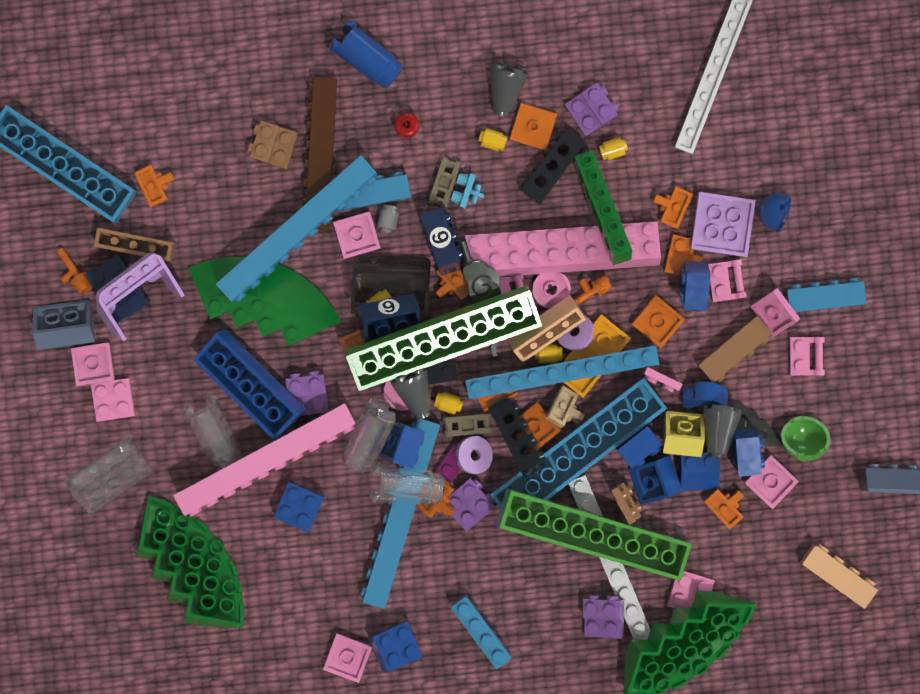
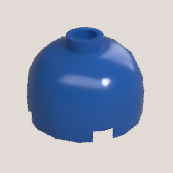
(774, 210)

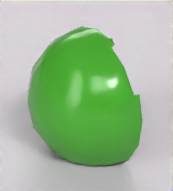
(805, 438)

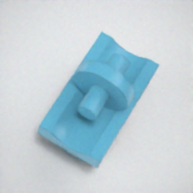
(467, 181)

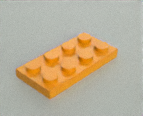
(606, 340)

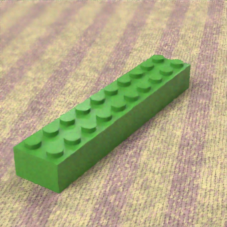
(443, 338)
(593, 534)

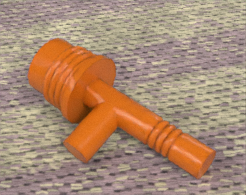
(79, 280)
(600, 286)

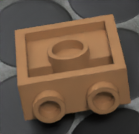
(272, 144)
(628, 508)

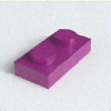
(449, 466)

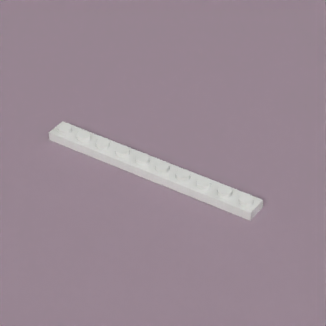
(712, 75)
(615, 571)

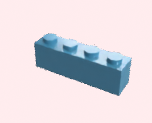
(382, 191)
(826, 297)
(481, 631)

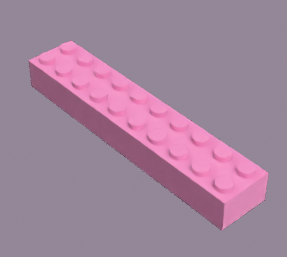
(562, 249)
(261, 461)

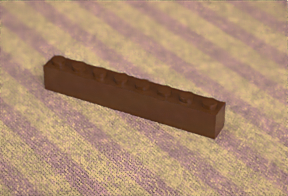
(321, 138)

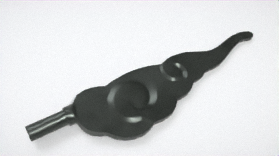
(482, 281)
(749, 420)

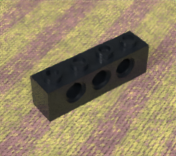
(538, 193)
(501, 413)

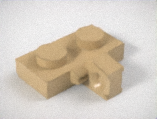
(564, 408)

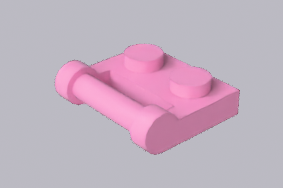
(720, 281)
(800, 355)

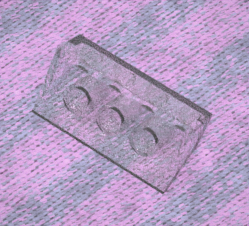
(109, 476)

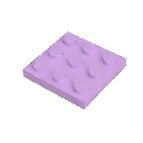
(722, 224)

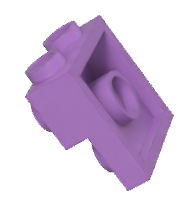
(592, 109)
(309, 391)
(470, 503)
(603, 616)

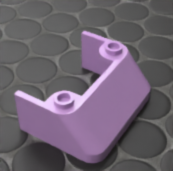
(146, 269)

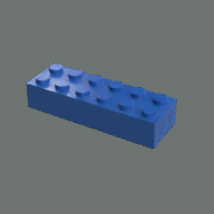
(249, 384)

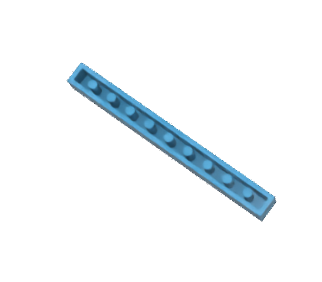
(296, 229)
(562, 372)
(396, 529)

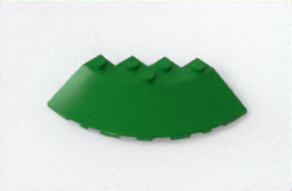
(278, 303)
(193, 564)
(686, 644)

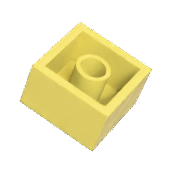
(683, 434)

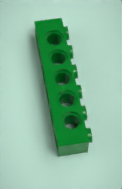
(602, 207)

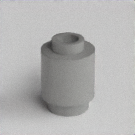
(388, 219)

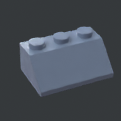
(63, 324)
(891, 479)

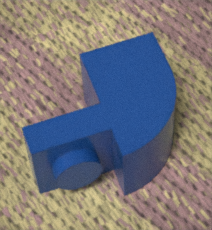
(704, 394)

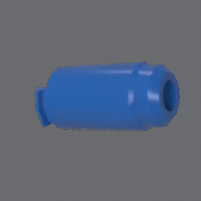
(366, 56)

